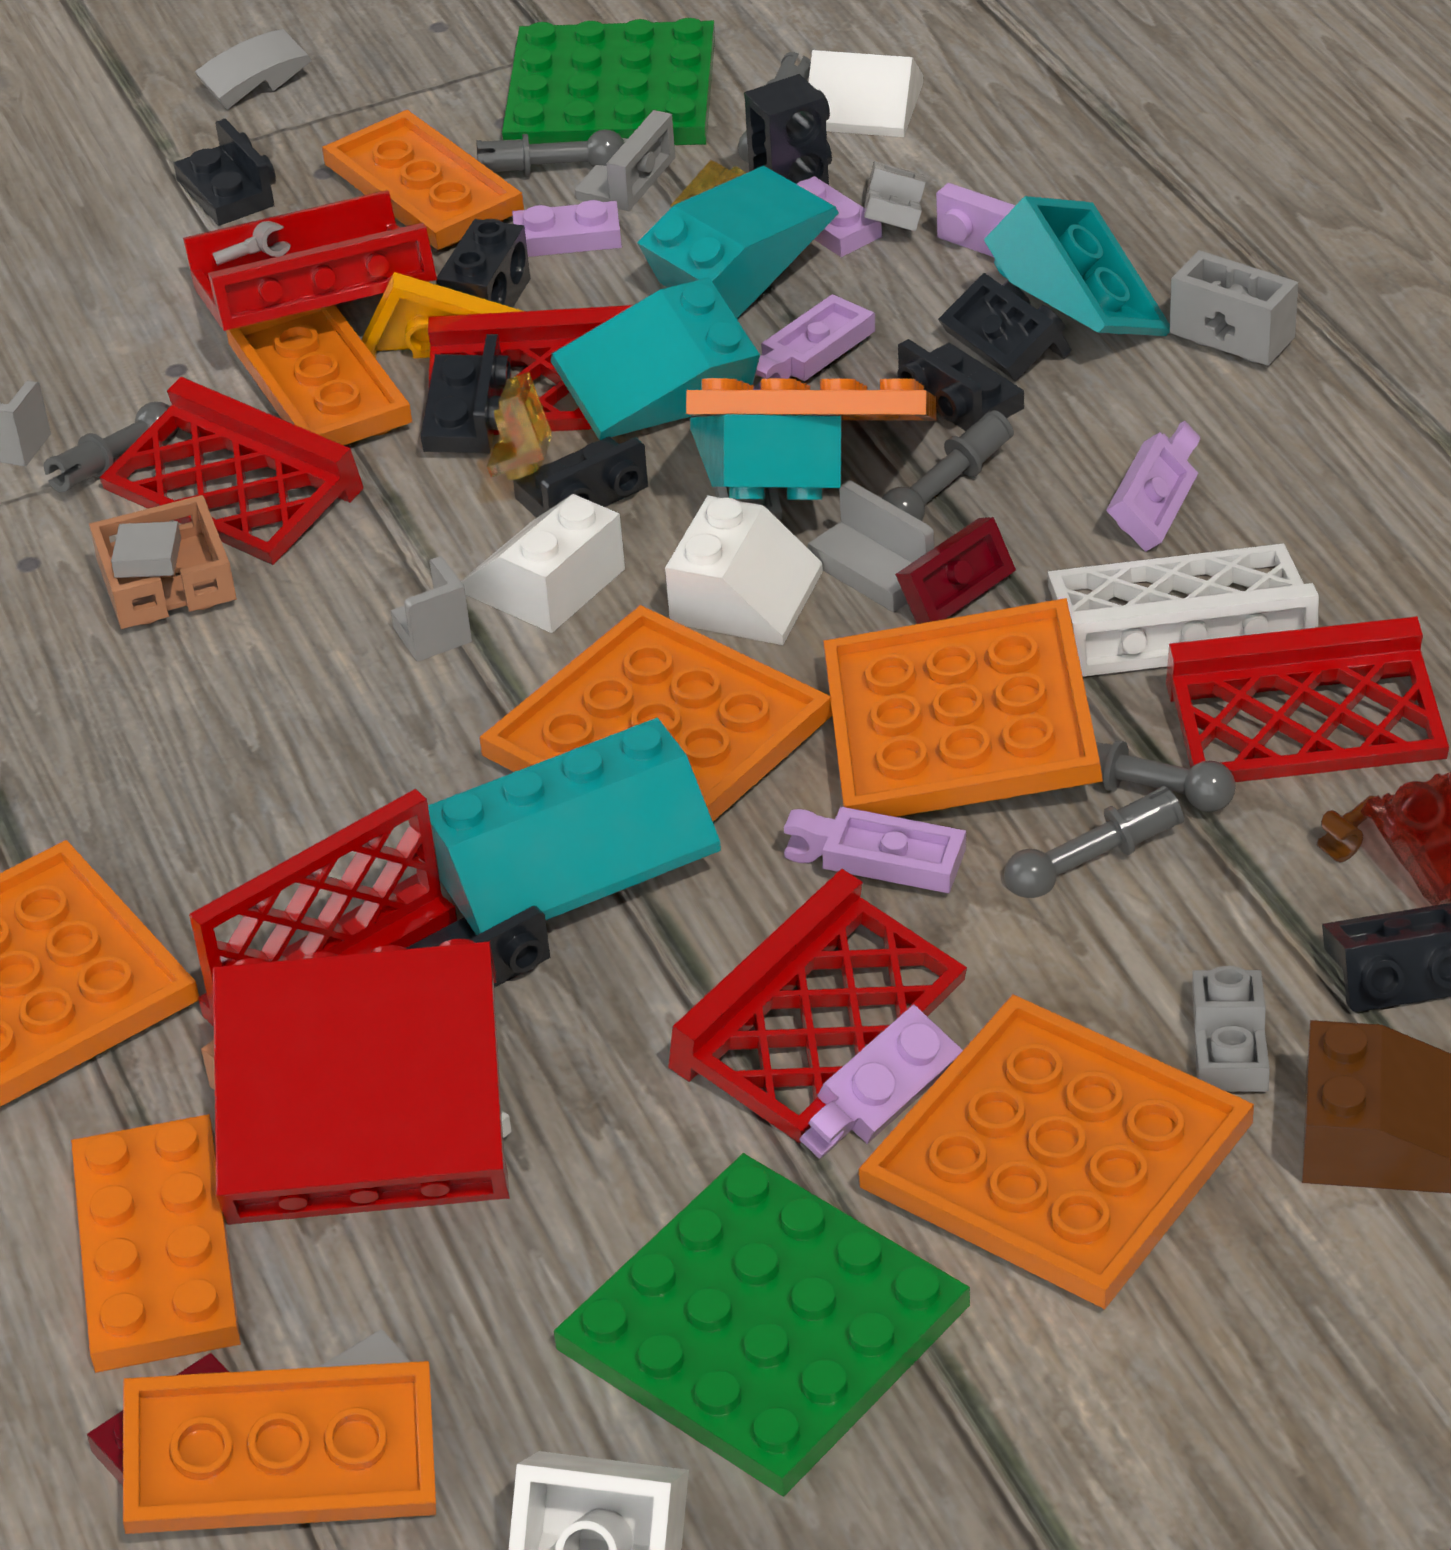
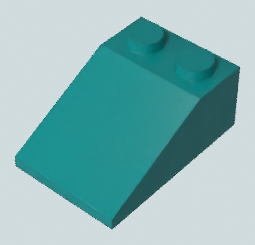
(736, 235)
(1075, 265)
(647, 357)
(770, 452)

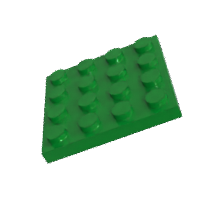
(610, 78)
(762, 1322)

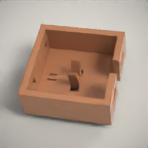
(201, 562)

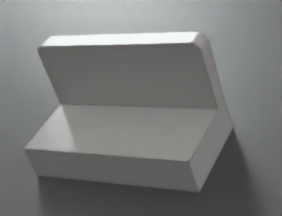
(633, 166)
(872, 545)

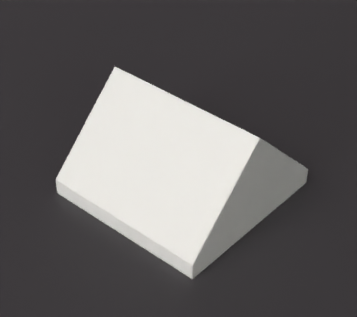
(867, 91)

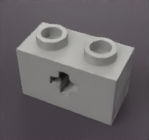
(1233, 307)

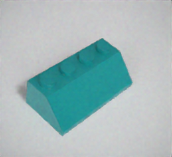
(572, 828)

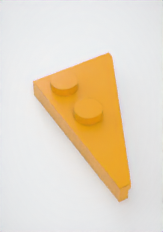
(404, 311)

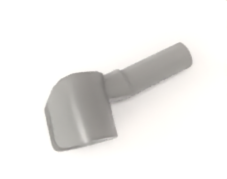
(254, 244)

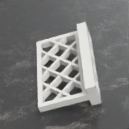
(1139, 633)

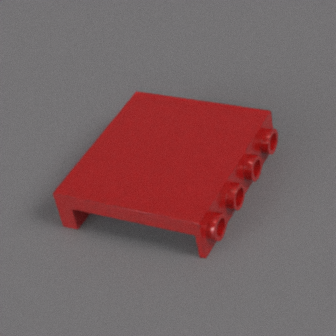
(333, 258)
(357, 1082)

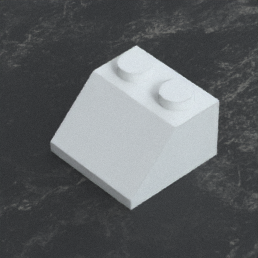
(552, 564)
(740, 573)
(596, 1504)

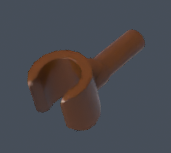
(1342, 834)

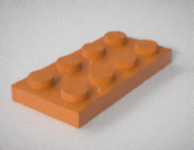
(425, 175)
(321, 375)
(153, 1244)
(277, 1447)

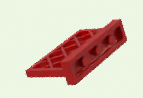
(529, 342)
(257, 442)
(1296, 665)
(389, 916)
(766, 983)

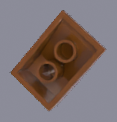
(1376, 1109)

